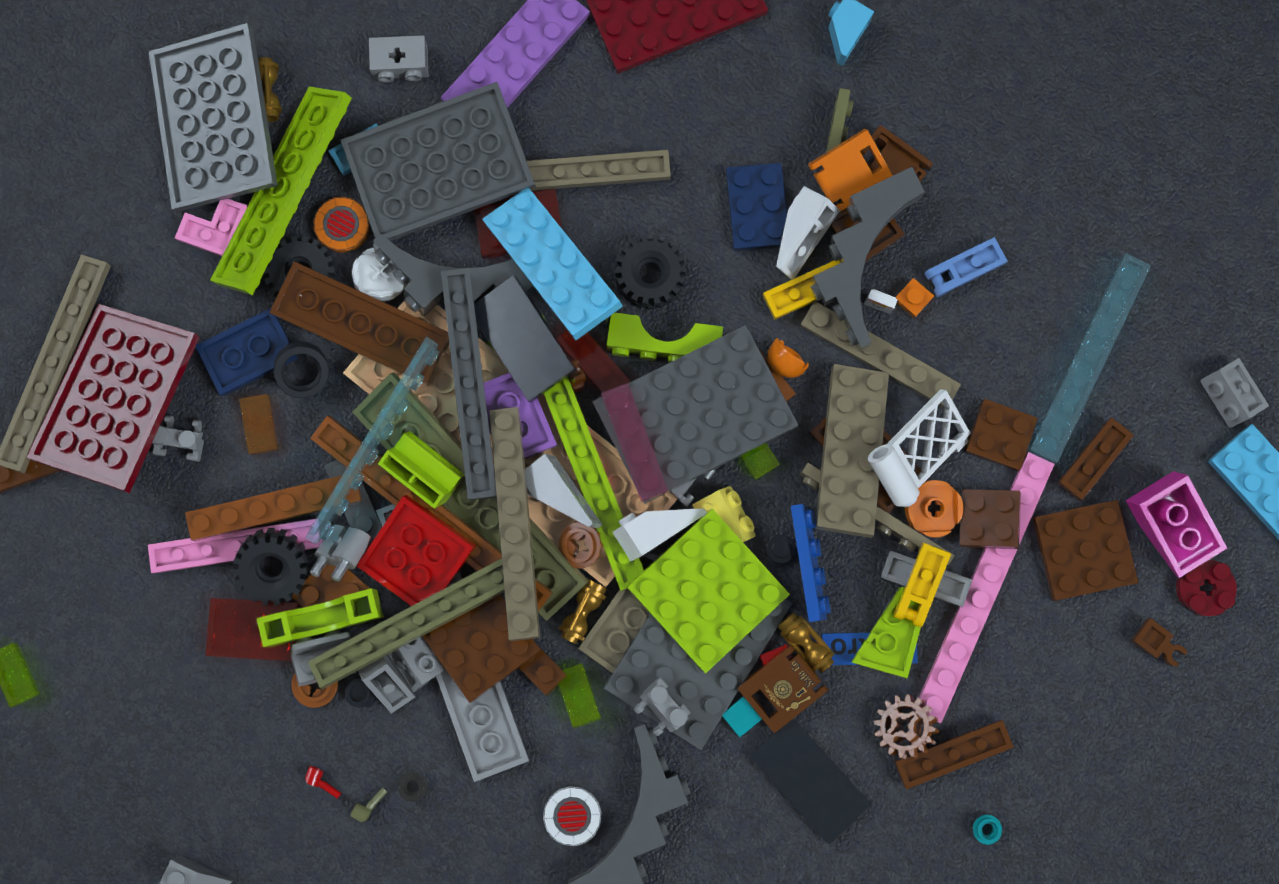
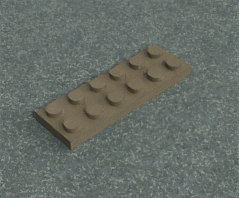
(851, 433)

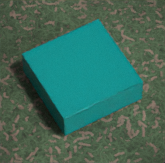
(741, 716)

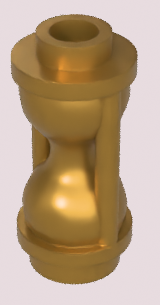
(269, 75)
(588, 599)
(797, 631)

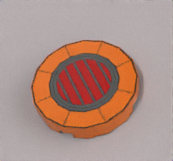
(341, 224)

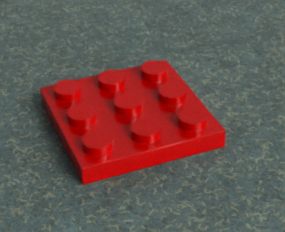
(415, 553)

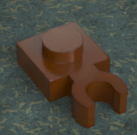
(577, 378)
(1156, 641)

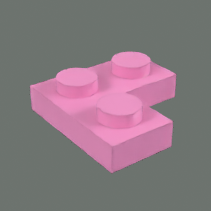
(212, 235)

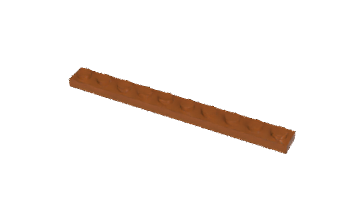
(343, 446)

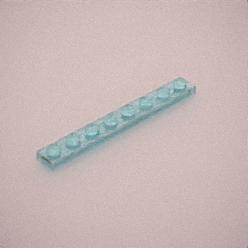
(1090, 358)
(367, 451)

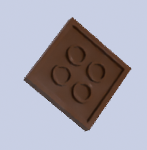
(1085, 550)
(478, 648)

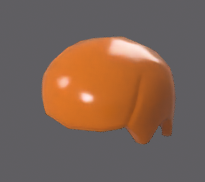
(785, 360)

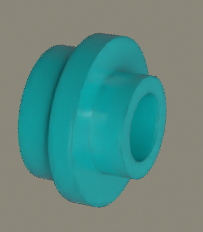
(996, 829)

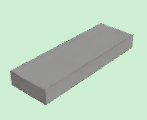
(952, 587)

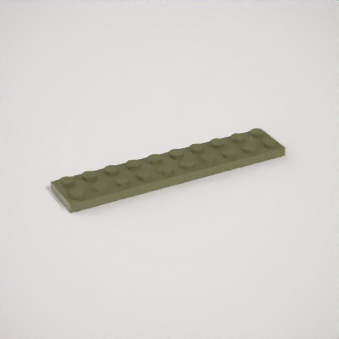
(481, 514)

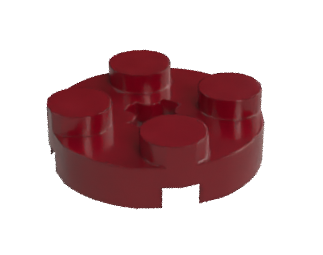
(1220, 597)

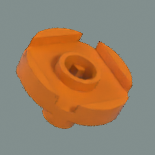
(944, 520)

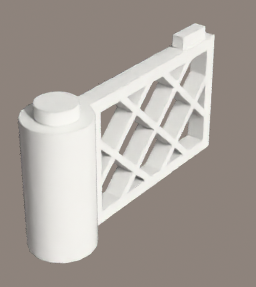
(897, 469)

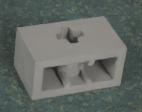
(385, 54)

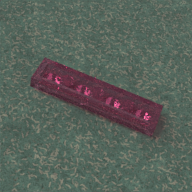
(634, 442)

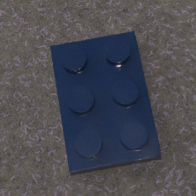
(756, 206)
(244, 352)

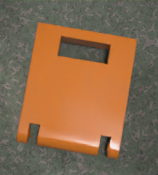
(846, 169)

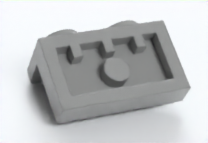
(1234, 393)
(308, 649)
(416, 663)

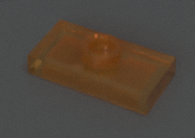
(258, 424)

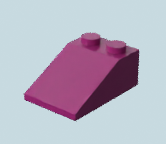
(1177, 522)

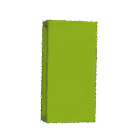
(422, 469)

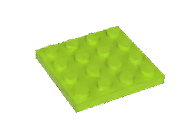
(708, 590)

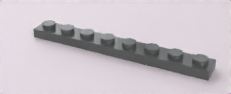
(468, 384)

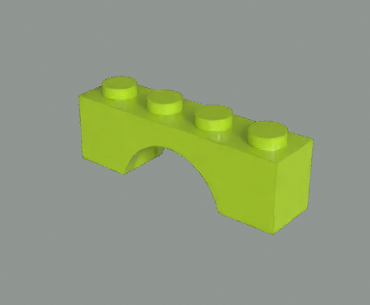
(628, 336)
(320, 618)

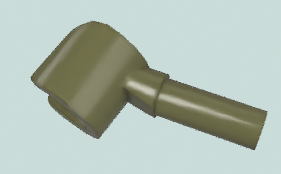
(363, 812)

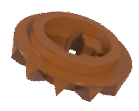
(570, 548)
(318, 699)

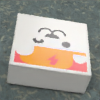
(880, 301)

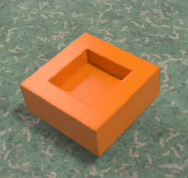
(914, 298)

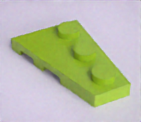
(890, 642)

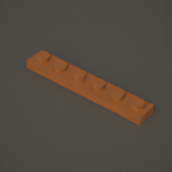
(263, 509)

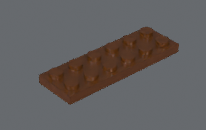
(355, 320)

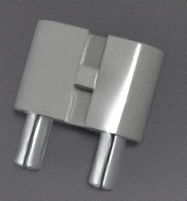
(342, 550)

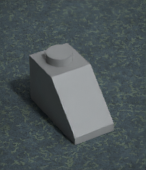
(386, 683)
(189, 872)

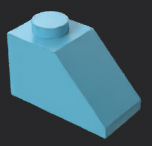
(847, 25)

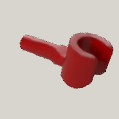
(313, 778)

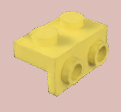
(728, 506)

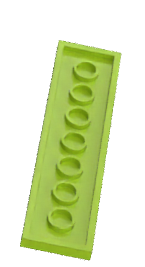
(273, 207)

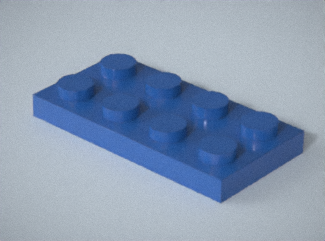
(808, 551)

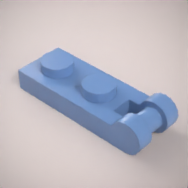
(966, 266)

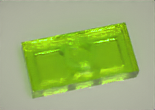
(15, 676)
(579, 697)

